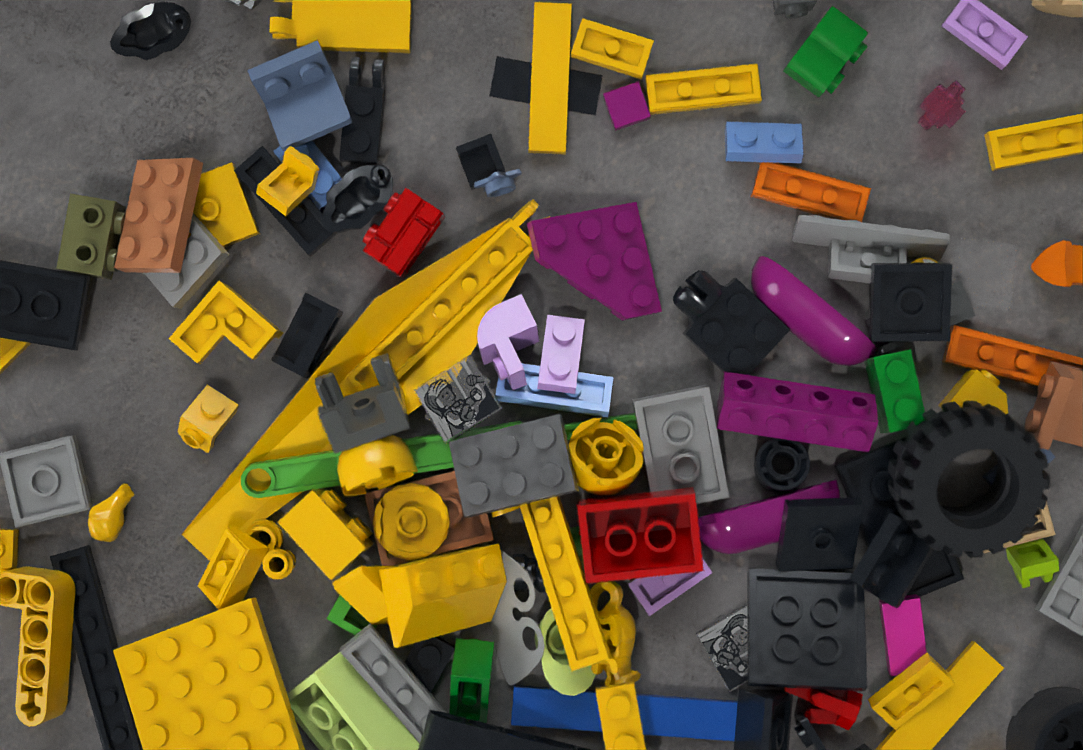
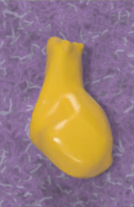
(107, 517)

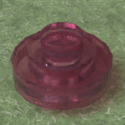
(942, 106)

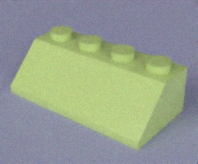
(345, 712)

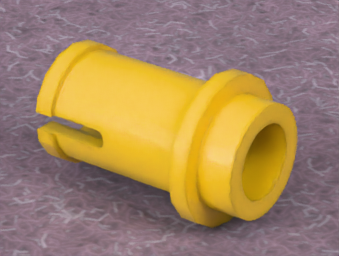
(271, 567)

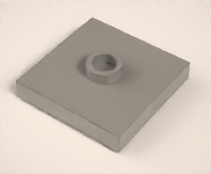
(45, 481)

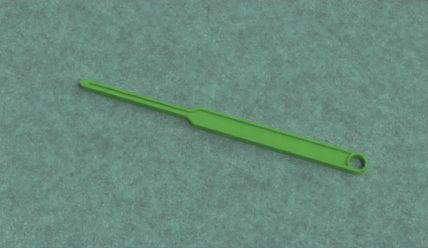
(320, 468)

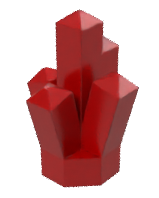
(833, 706)

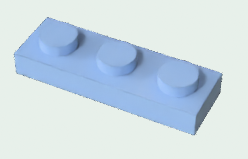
(590, 397)

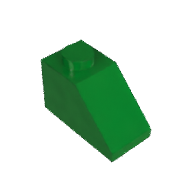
(471, 679)

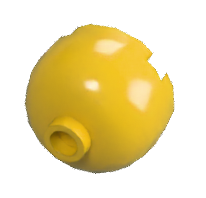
(605, 456)
(375, 465)

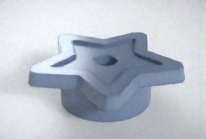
(499, 183)

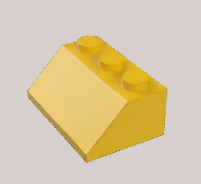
(442, 593)

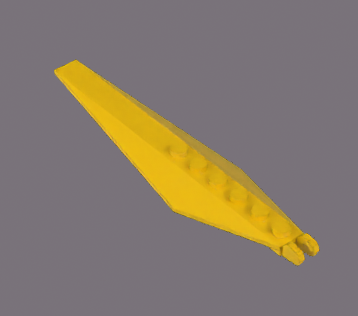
(422, 327)

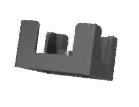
(365, 414)

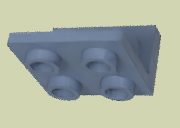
(301, 95)

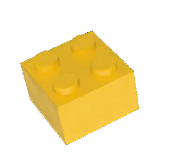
(327, 531)

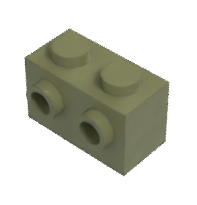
(91, 236)

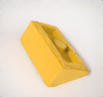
(232, 568)

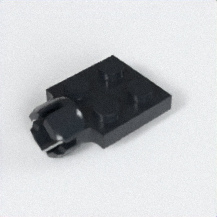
(728, 323)

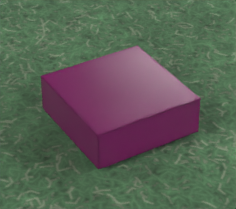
(626, 106)

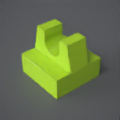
(1032, 560)

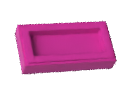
(902, 633)

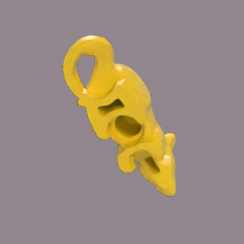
(619, 634)

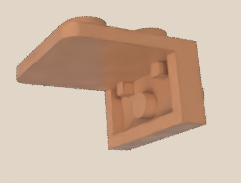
(1058, 407)

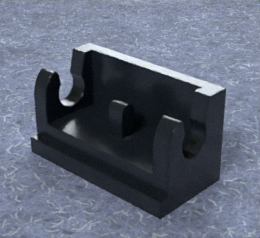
(307, 336)

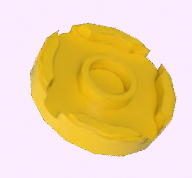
(411, 521)

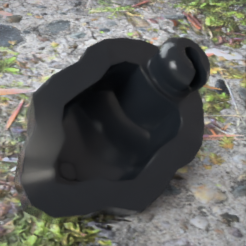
(151, 30)
(357, 198)

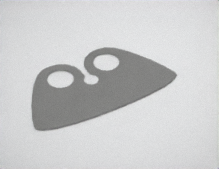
(513, 654)

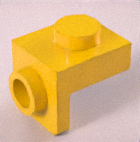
(289, 181)
(206, 419)

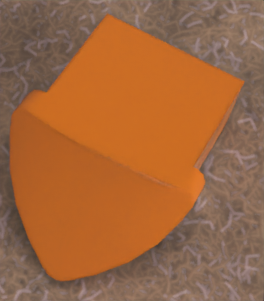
(1060, 264)

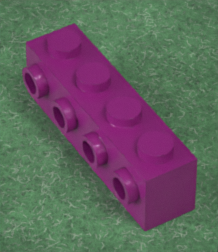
(797, 411)

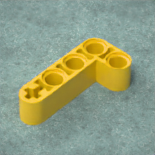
(41, 693)

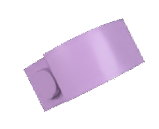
(502, 333)

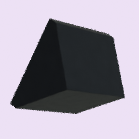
(763, 720)

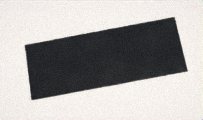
(513, 82)

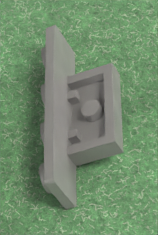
(859, 244)

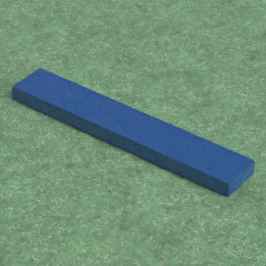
(658, 714)

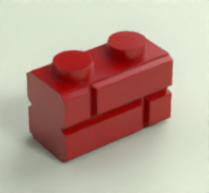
(403, 232)

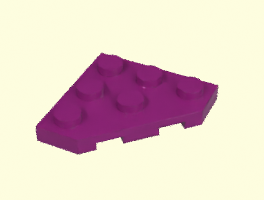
(600, 256)

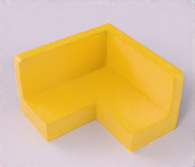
(224, 315)

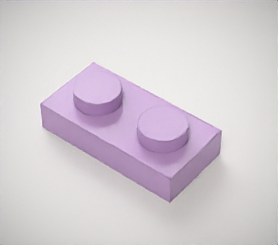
(984, 32)
(561, 354)
(660, 590)

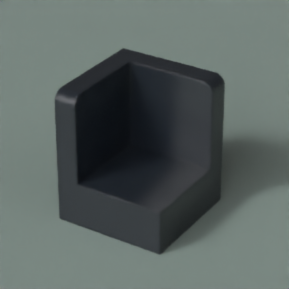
(479, 159)

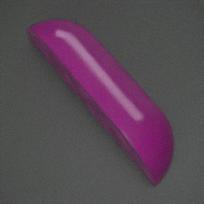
(809, 315)
(755, 522)

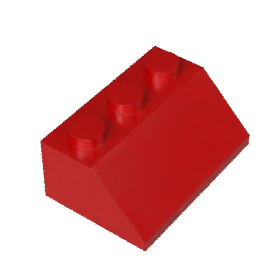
(640, 535)

